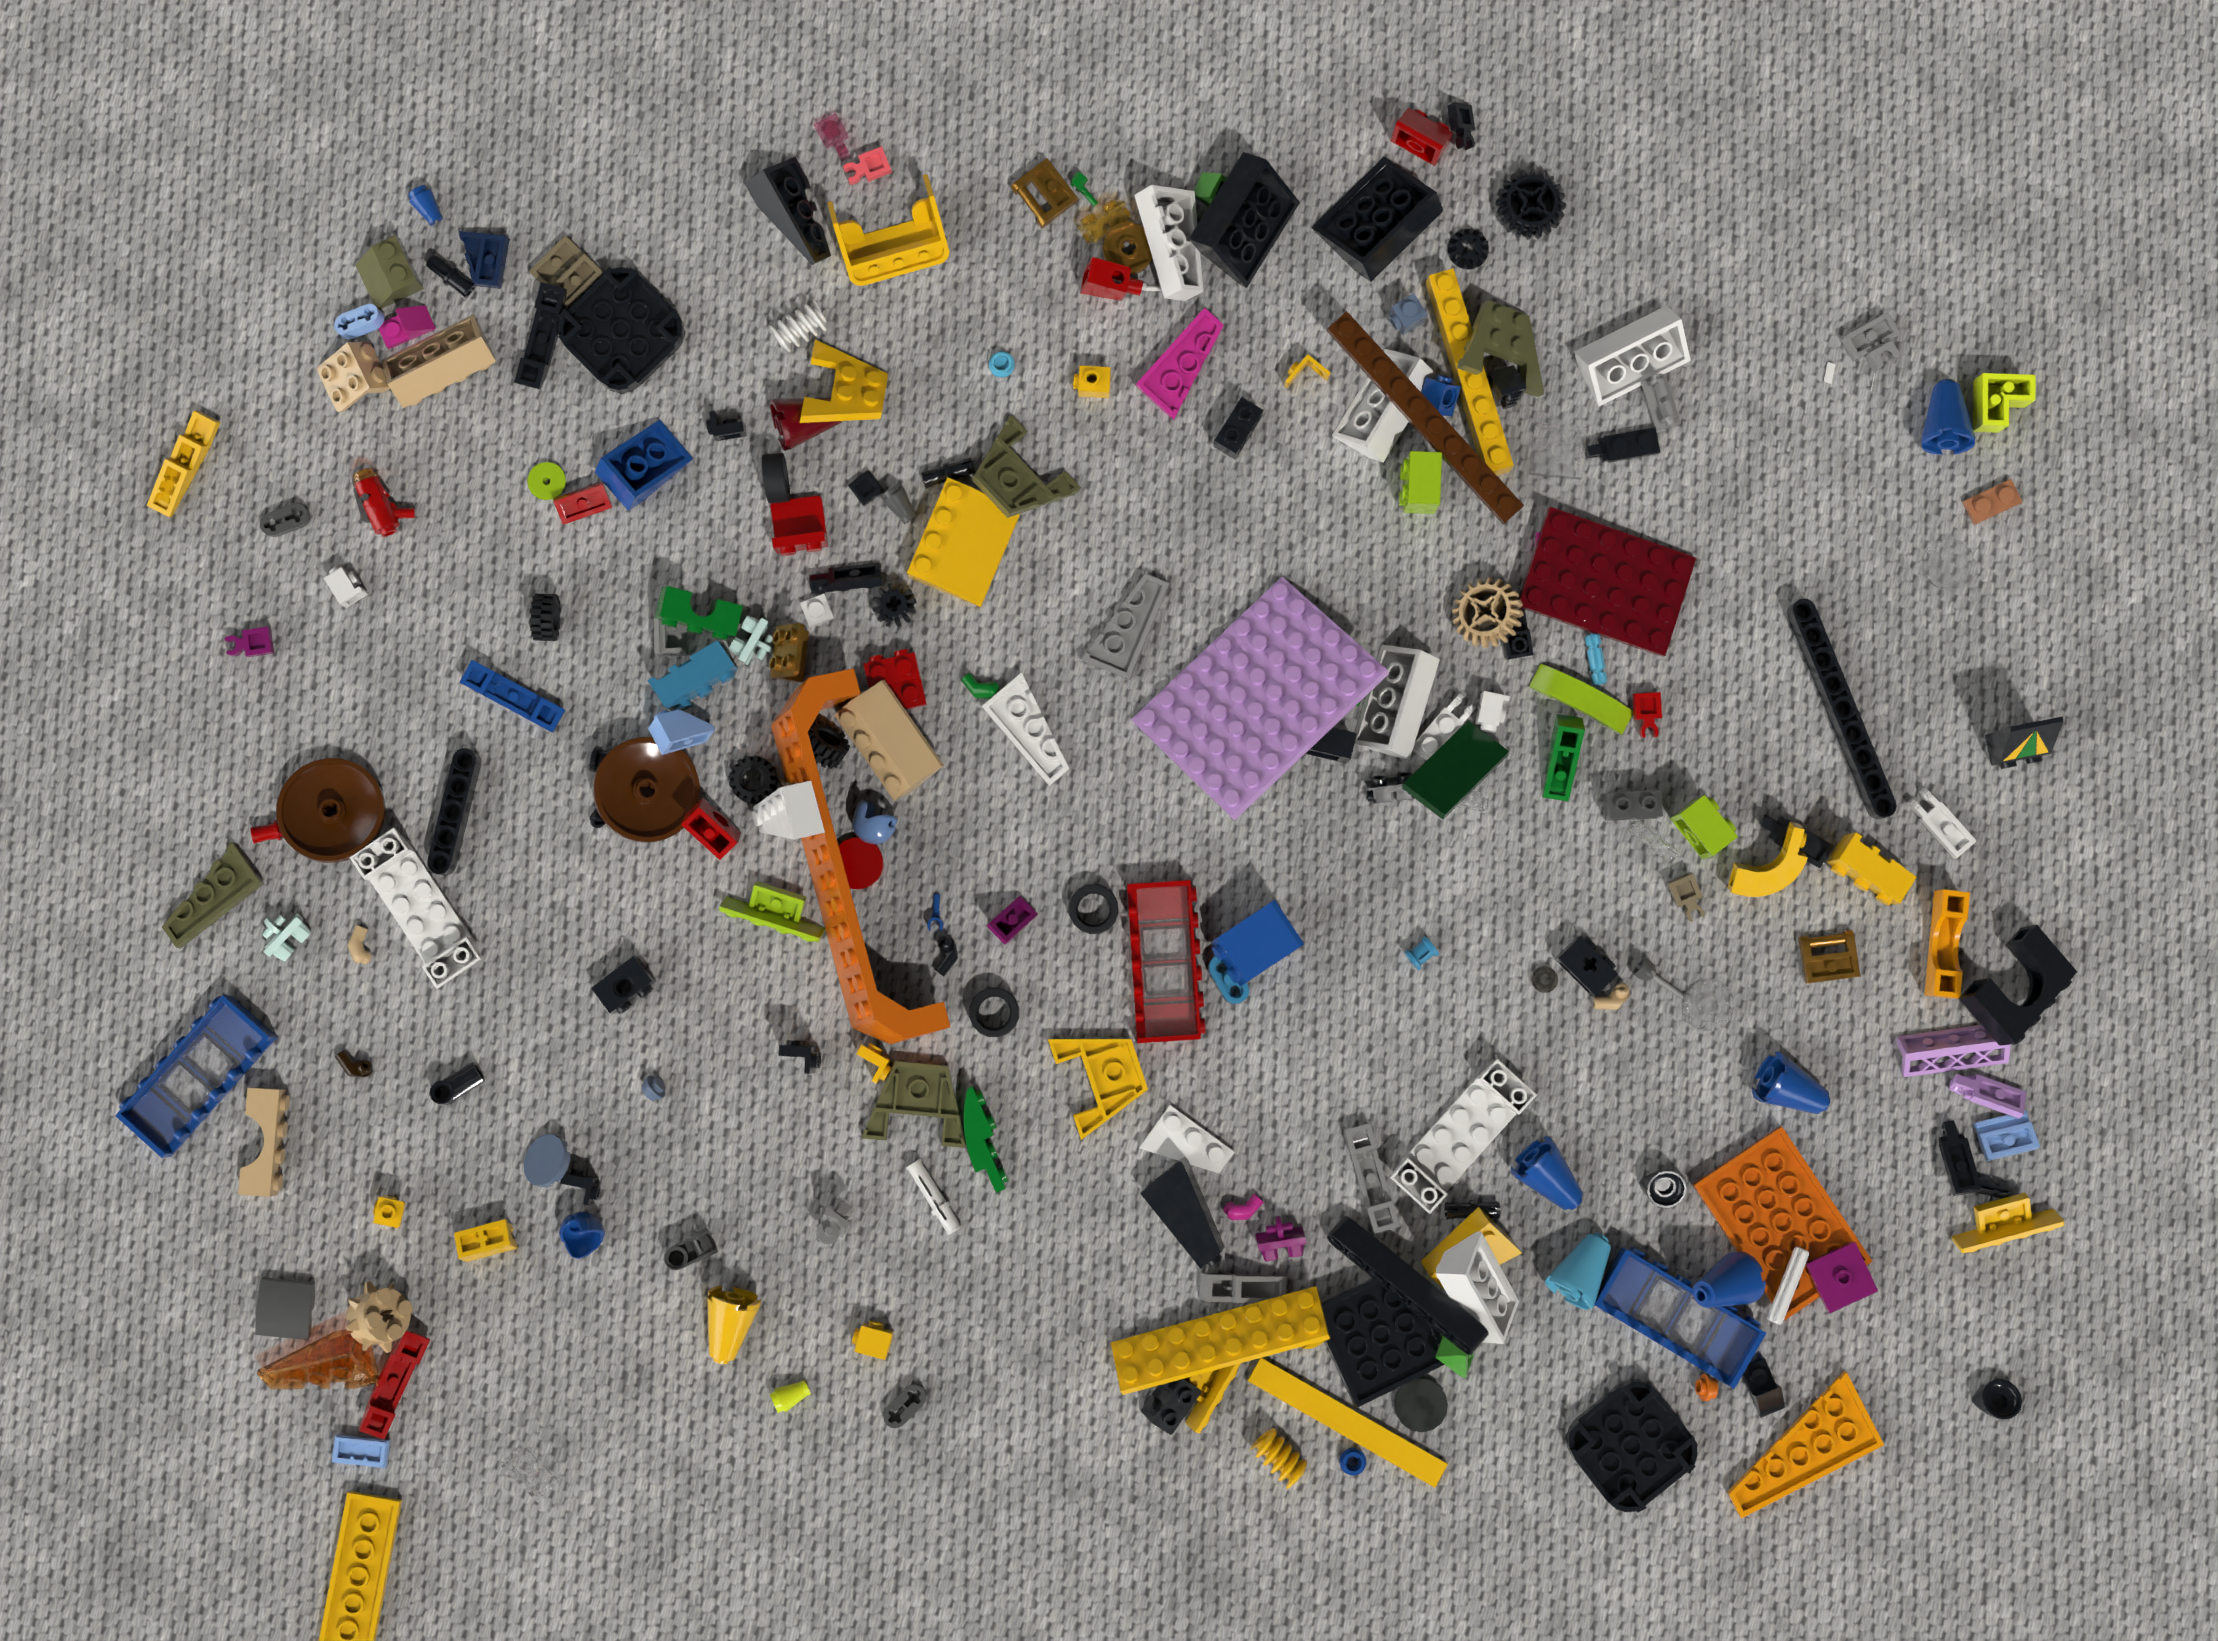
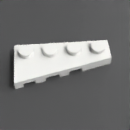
(1023, 723)

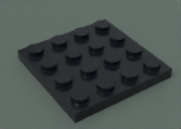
(1377, 1341)

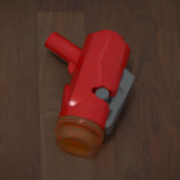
(375, 505)

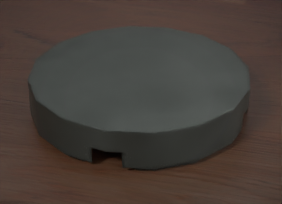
(1421, 1405)

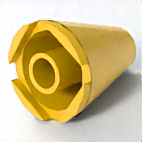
(729, 1321)

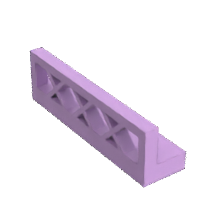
(1951, 1043)

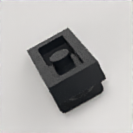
(1762, 1388)

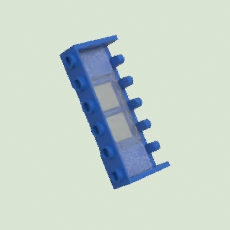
(195, 1075)
(1668, 1314)

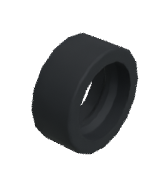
(775, 478)
(1093, 889)
(974, 1012)

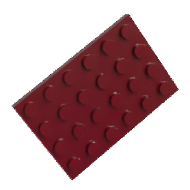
(1606, 581)

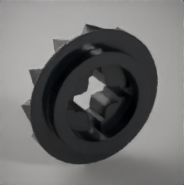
(1469, 260)

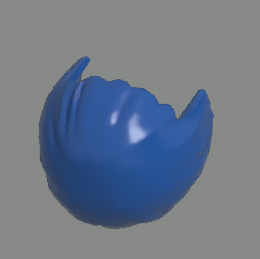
(581, 1234)

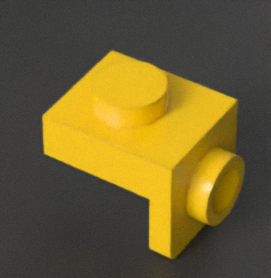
(873, 1054)
(388, 1211)

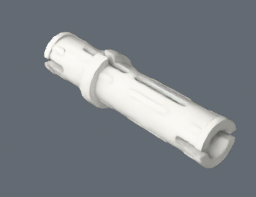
(934, 1197)

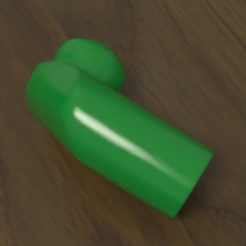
(980, 690)

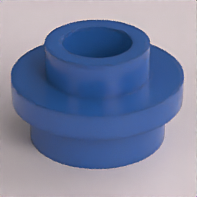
(1352, 1470)

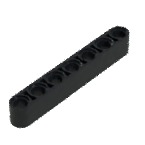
(1407, 1285)

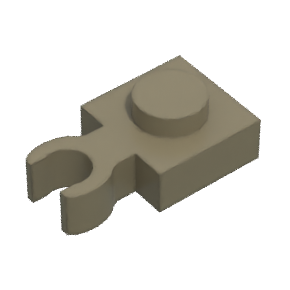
(1685, 893)

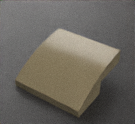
(576, 278)

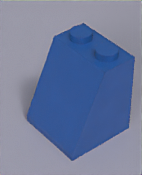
(1256, 943)

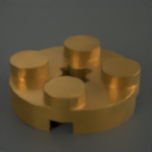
(1134, 235)

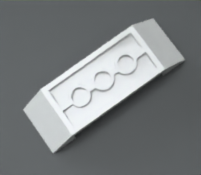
(418, 906)
(1461, 1135)

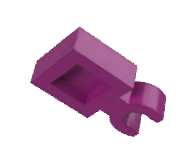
(254, 642)

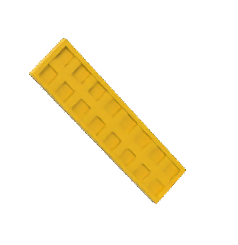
(1219, 1340)

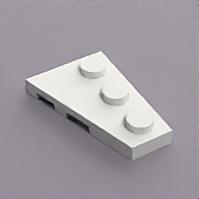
(1180, 1137)

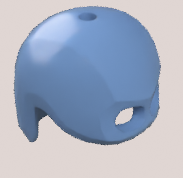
(870, 827)

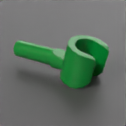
(1079, 182)

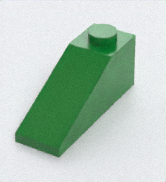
(1563, 756)

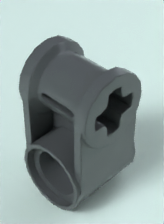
(691, 1249)

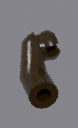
(352, 1067)

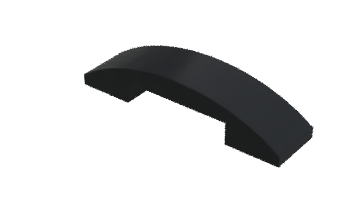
(543, 336)

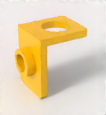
(1297, 367)

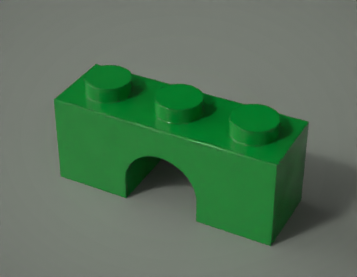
(675, 609)

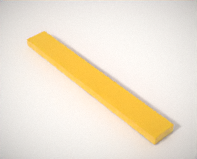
(1347, 1422)

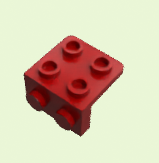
(799, 526)

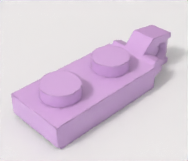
(1990, 1094)

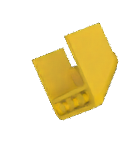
(895, 248)

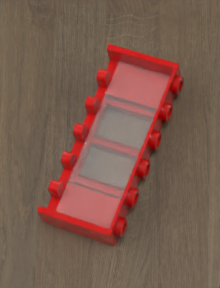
(1165, 961)

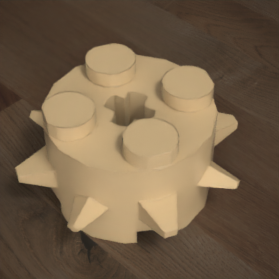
(378, 1316)

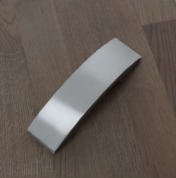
(1371, 1178)

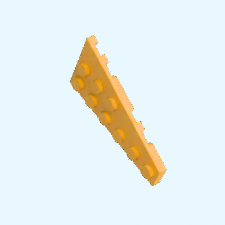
(1819, 1442)

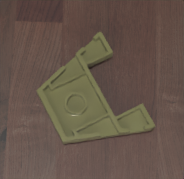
(1507, 336)
(1011, 482)
(918, 1091)

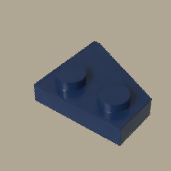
(486, 257)

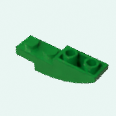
(977, 1129)

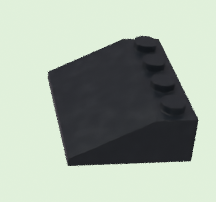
(1245, 218)
(1379, 218)

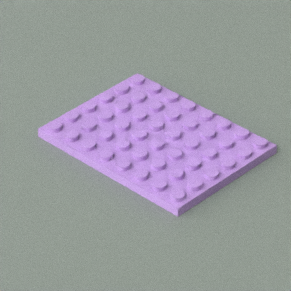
(1259, 697)

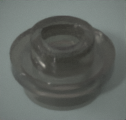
(1536, 983)

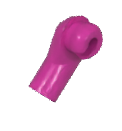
(1242, 1212)

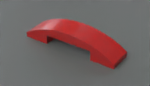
(392, 1383)

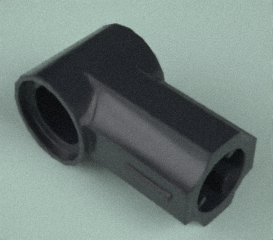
(458, 1084)

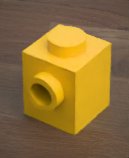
(1093, 381)
(873, 1339)

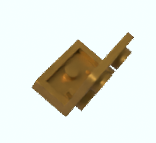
(789, 652)

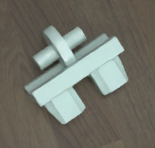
(758, 630)
(277, 945)

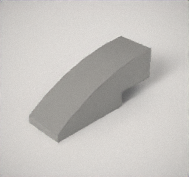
(1240, 1287)

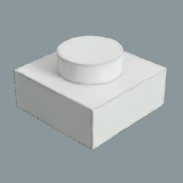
(817, 610)

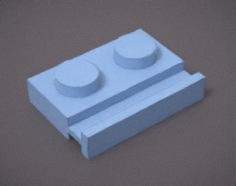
(2006, 1136)

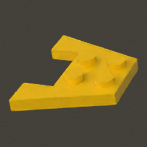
(856, 390)
(1111, 1072)

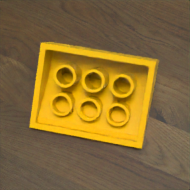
(962, 543)

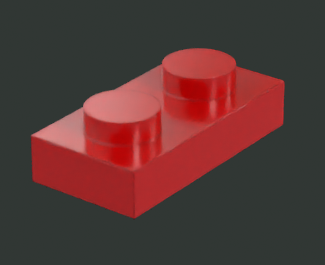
(582, 503)

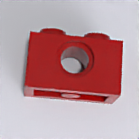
(711, 828)

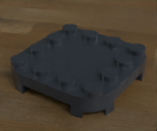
(621, 330)
(1631, 1445)

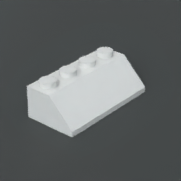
(1633, 355)
(1372, 419)
(1397, 703)
(1479, 1285)

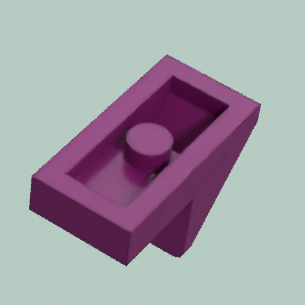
(1012, 920)

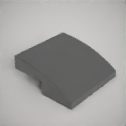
(285, 1308)

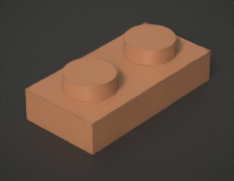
(1992, 502)

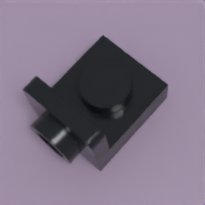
(728, 430)

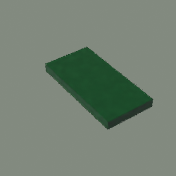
(1455, 770)

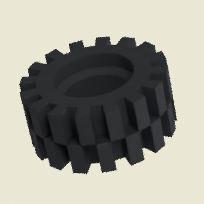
(545, 617)
(827, 744)
(737, 779)

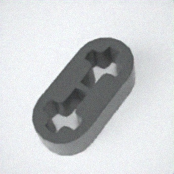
(287, 525)
(900, 1401)

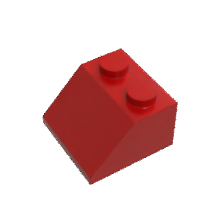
(1421, 136)

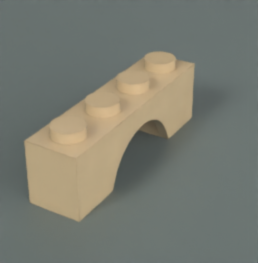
(268, 1110)

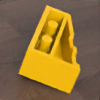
(1870, 869)
(1478, 1221)

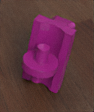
(1281, 1236)

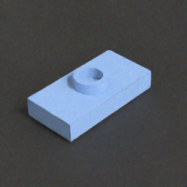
(361, 1450)

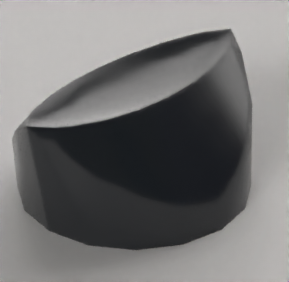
(1664, 1188)
(1998, 1399)

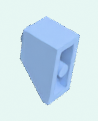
(678, 731)

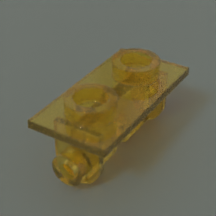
(1094, 224)

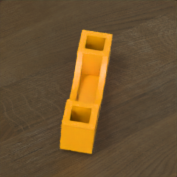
(1943, 967)

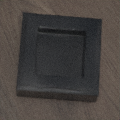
(866, 488)

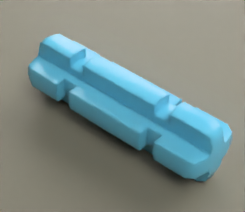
(1596, 659)

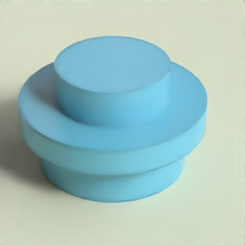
(1001, 364)

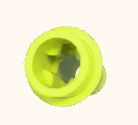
(789, 1395)

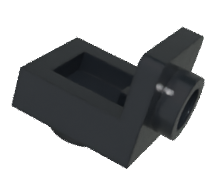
(578, 1178)

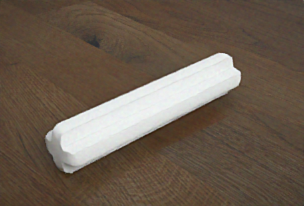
(1788, 1285)

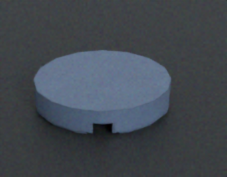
(546, 1160)

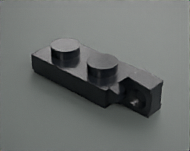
(1625, 446)
(847, 578)
(1815, 847)
(1958, 1161)

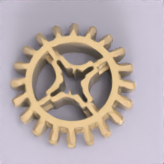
(1481, 620)

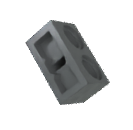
(1633, 805)

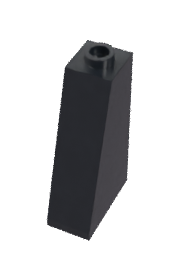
(1183, 1210)

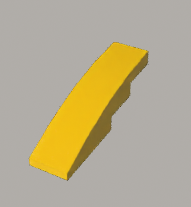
(183, 464)

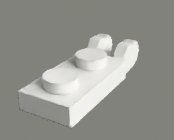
(1441, 729)
(1942, 824)

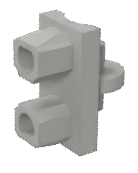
(834, 1223)

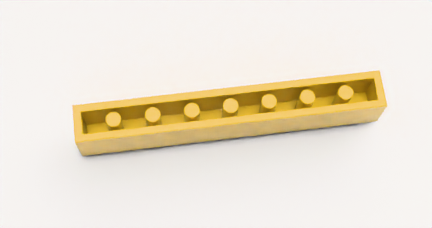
(1475, 389)

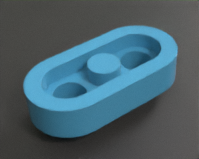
(1224, 983)

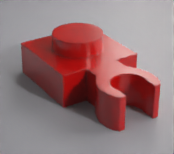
(1647, 708)

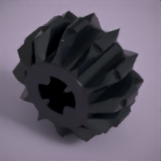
(886, 601)

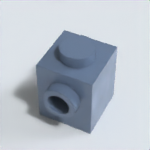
(1407, 314)

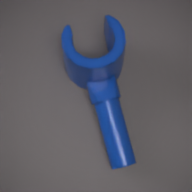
(935, 913)

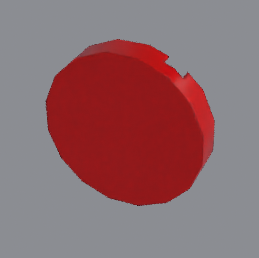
(861, 862)

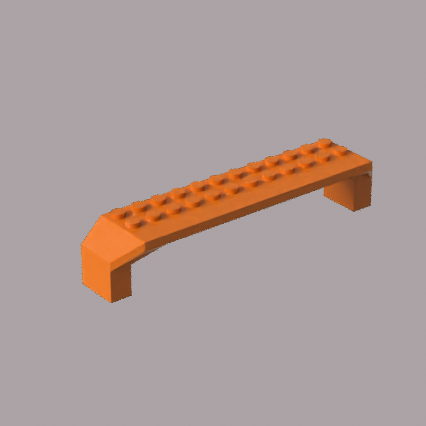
(866, 1007)

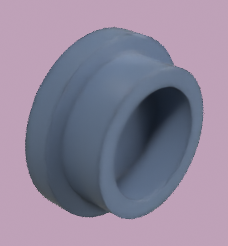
(653, 1088)

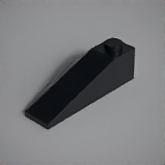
(782, 198)

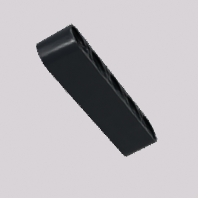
(445, 822)

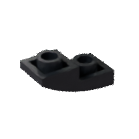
(1521, 643)

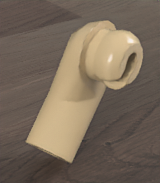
(1614, 999)

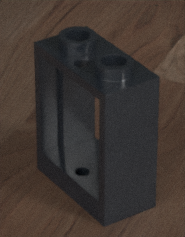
(1335, 746)

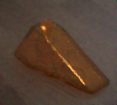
(327, 1360)

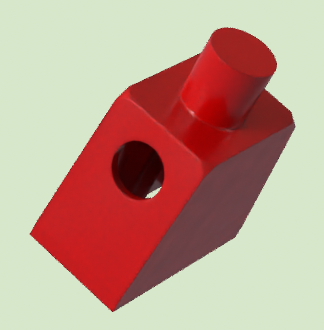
(1099, 280)

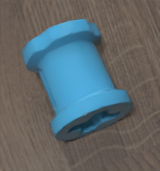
(1421, 953)

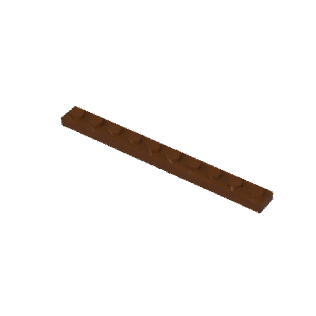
(1424, 417)

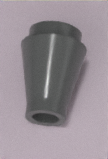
(899, 503)

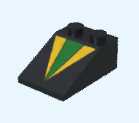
(2023, 742)

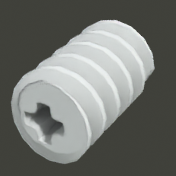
(799, 327)

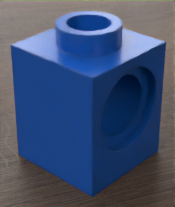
(1441, 394)

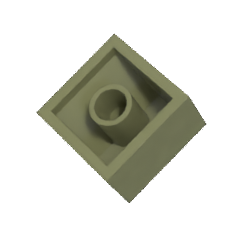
(388, 273)

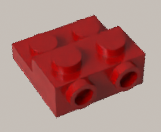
(900, 674)

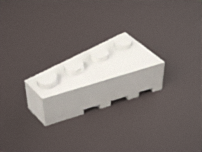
(1168, 223)
(789, 812)

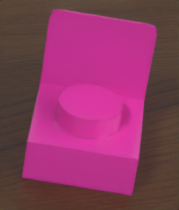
(407, 325)

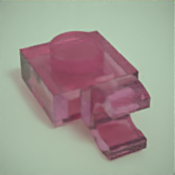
(833, 134)

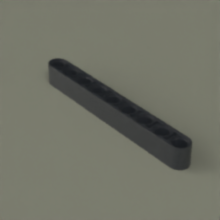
(1852, 717)

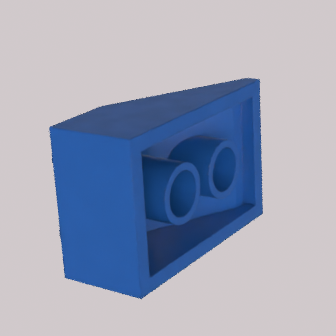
(642, 464)

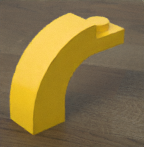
(1776, 875)

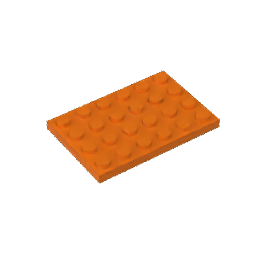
(1772, 1204)

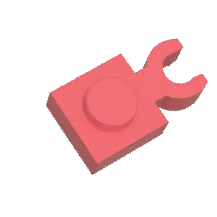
(872, 165)

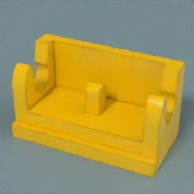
(484, 1240)

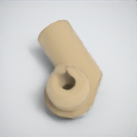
(356, 947)

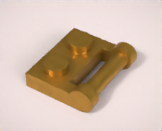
(1051, 187)
(1829, 966)

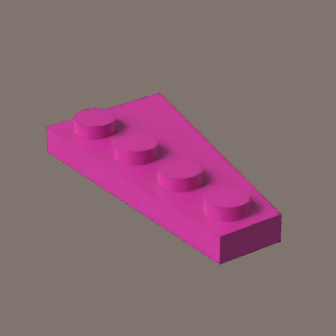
(1179, 365)

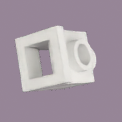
(345, 586)
(1490, 711)

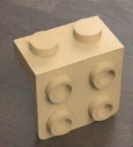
(352, 374)

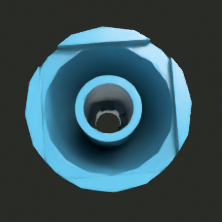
(1581, 1272)

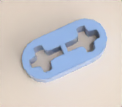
(359, 321)

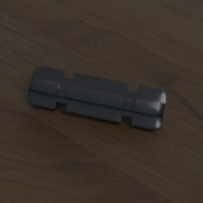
(1990, 1188)

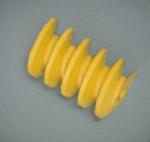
(1280, 1457)

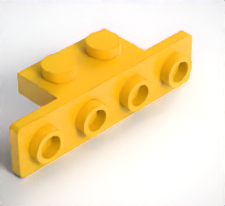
(2006, 1221)
(1212, 1391)

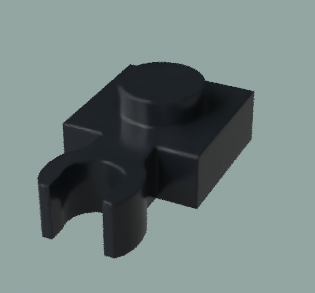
(1462, 122)

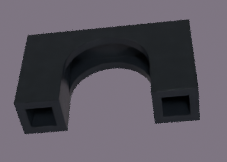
(2048, 976)

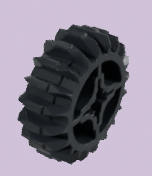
(1538, 210)

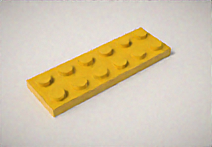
(360, 1568)

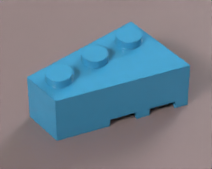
(694, 677)

